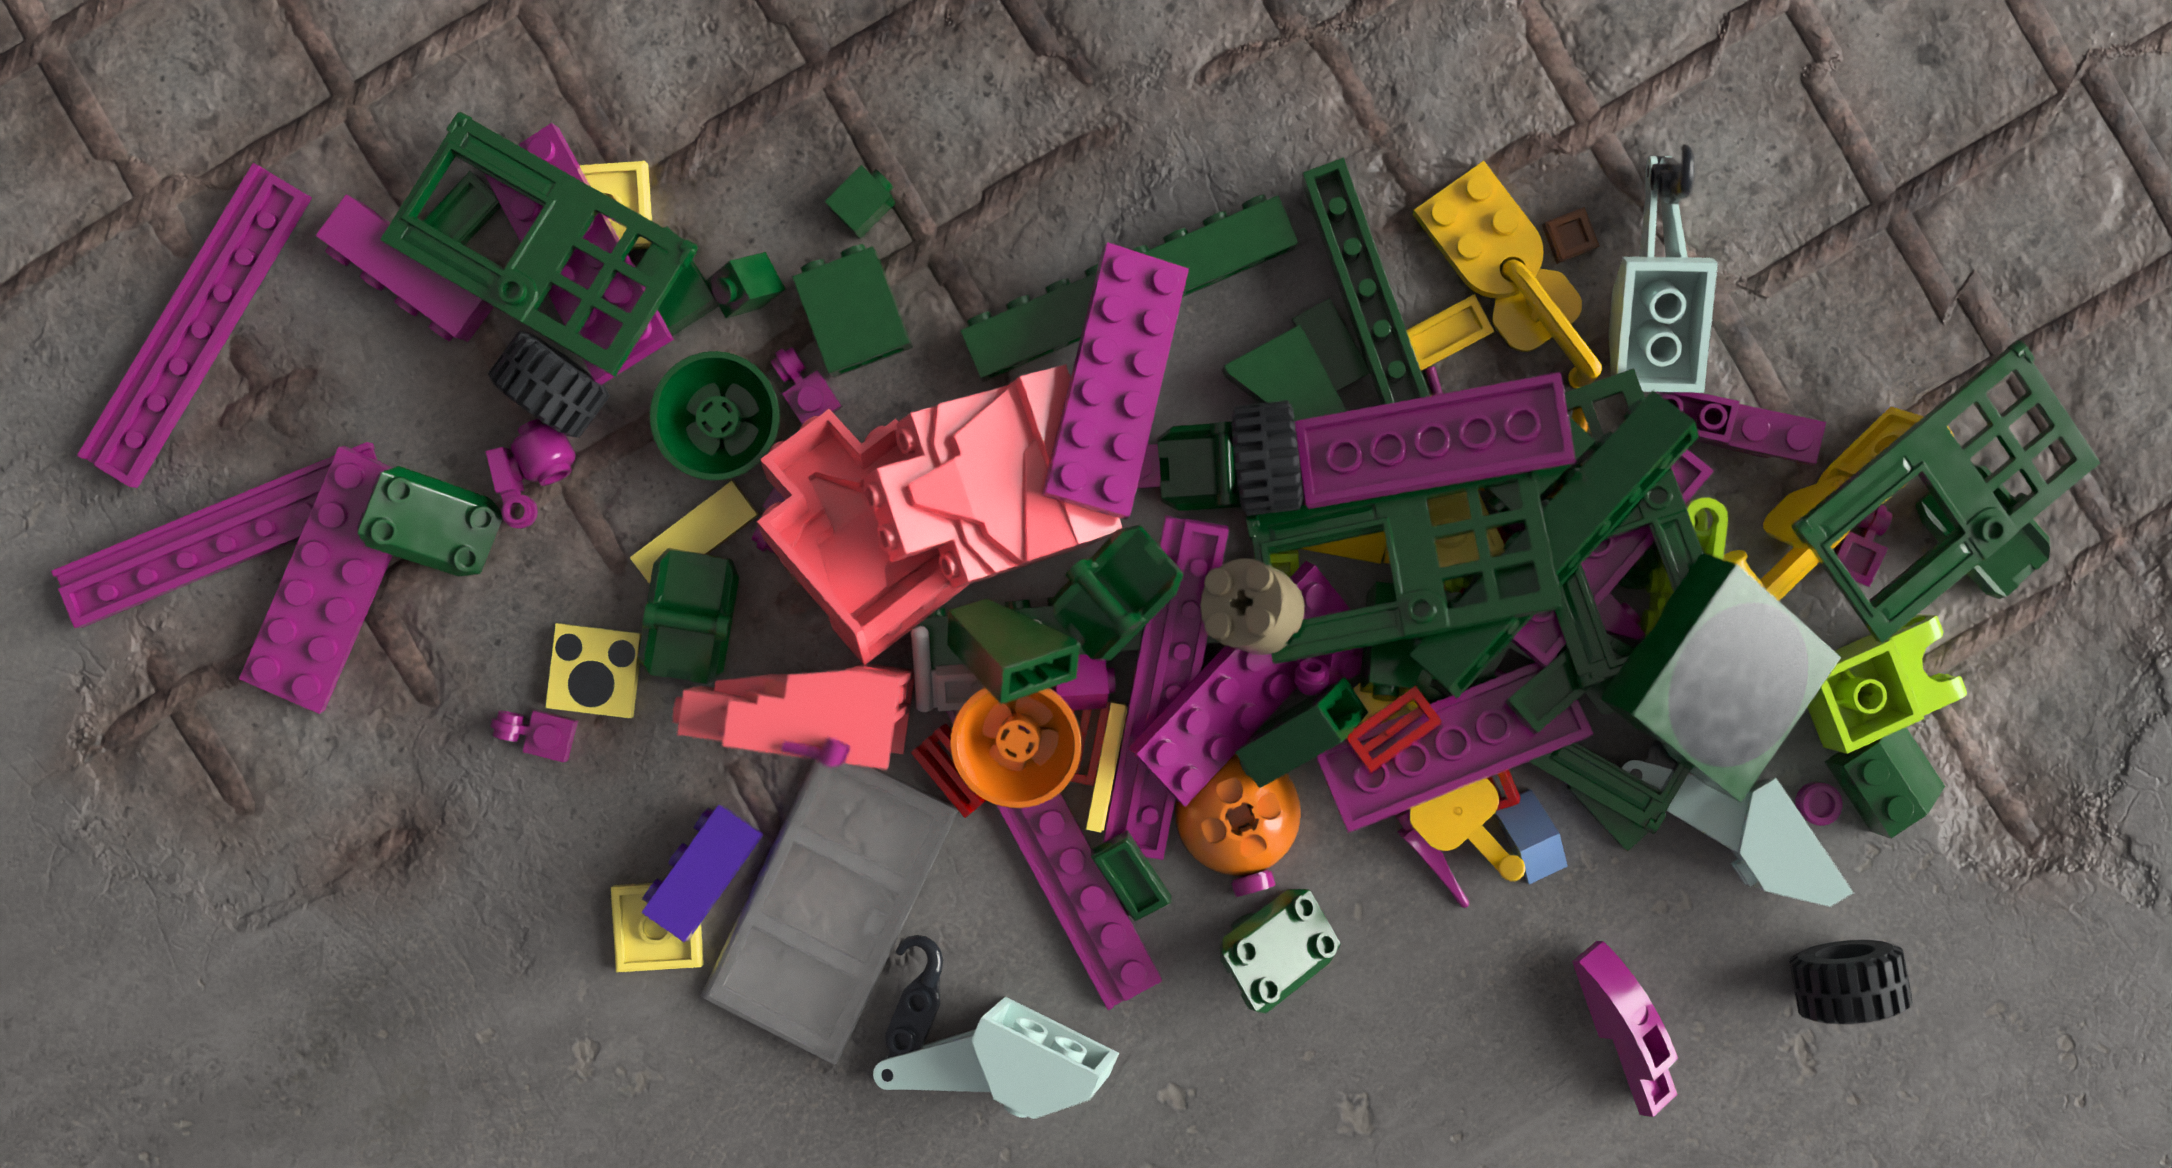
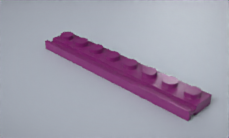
(194, 326)
(192, 546)
(1166, 664)
(1081, 898)

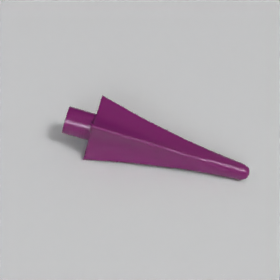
(1433, 857)

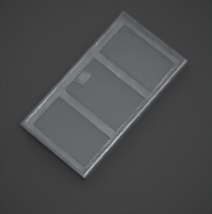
(829, 905)

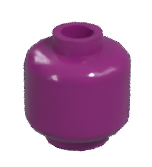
(542, 453)

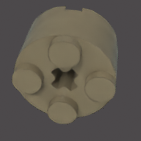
(1251, 606)

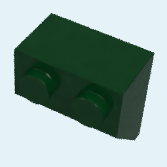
(1888, 782)

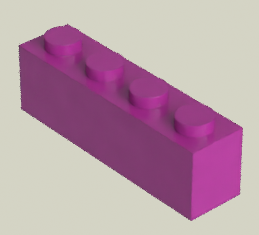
(355, 235)

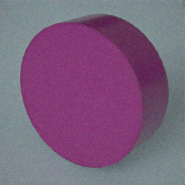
(1819, 803)
(1253, 883)

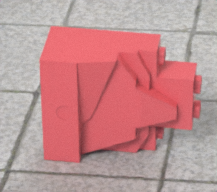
(980, 483)
(832, 538)
(857, 706)

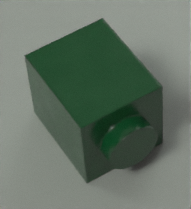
(862, 200)
(745, 284)

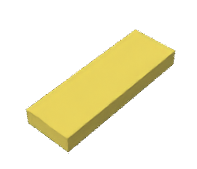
(701, 528)
(1106, 766)

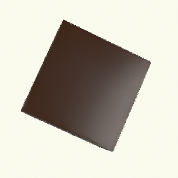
(1570, 235)

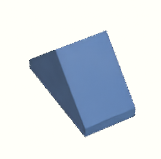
(1532, 837)

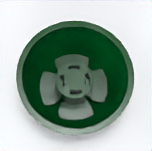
(690, 415)

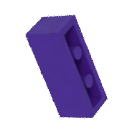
(700, 872)

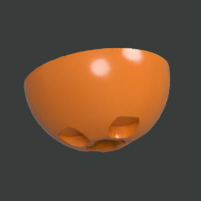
(1022, 765)
(1220, 844)

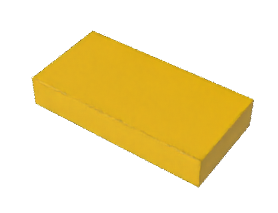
(1449, 332)

